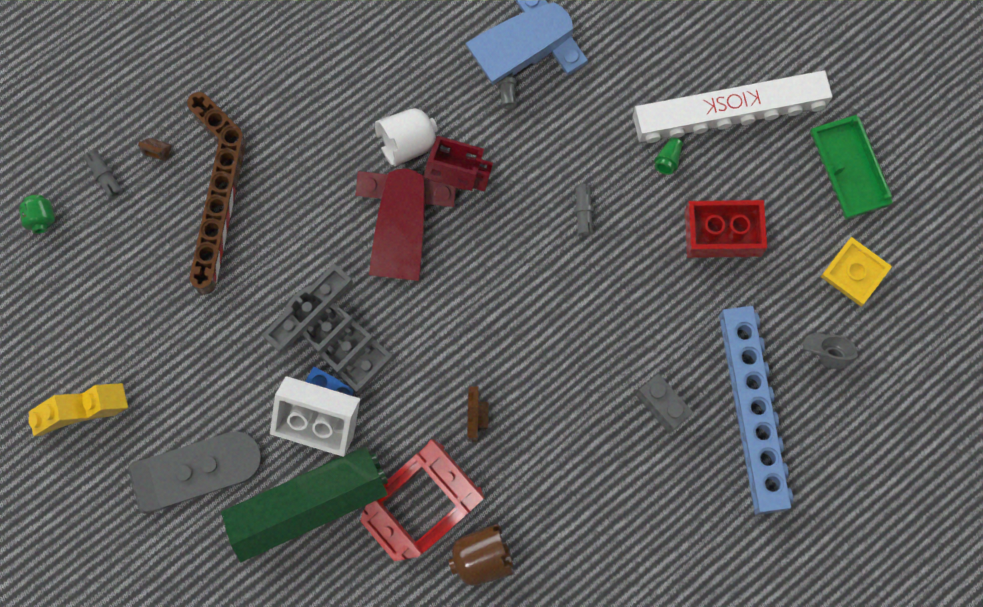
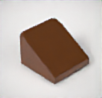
(155, 148)

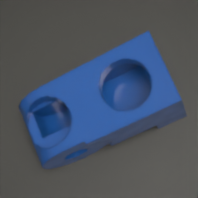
(327, 381)

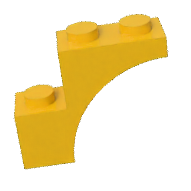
(68, 409)

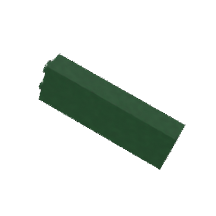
(304, 503)

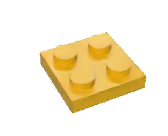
(856, 271)

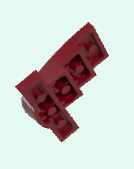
(401, 218)

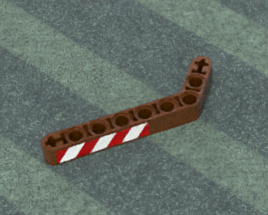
(215, 197)

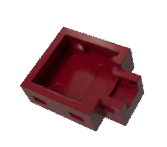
(455, 167)

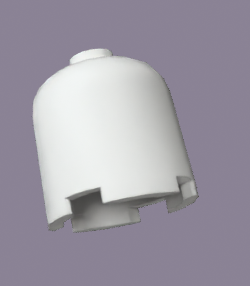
(406, 135)

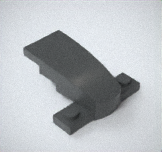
(330, 331)

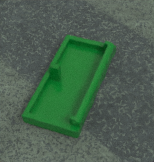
(852, 167)

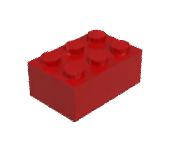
(725, 228)

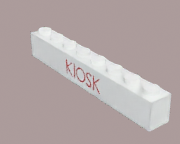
(732, 106)

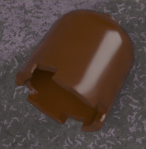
(481, 557)

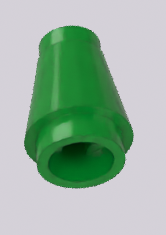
(669, 156)

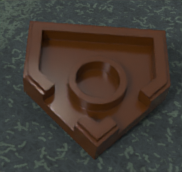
(476, 414)

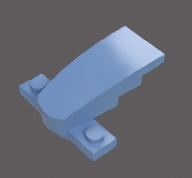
(527, 40)

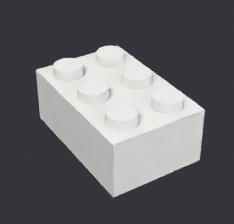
(314, 416)

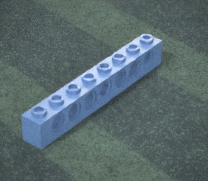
(763, 499)

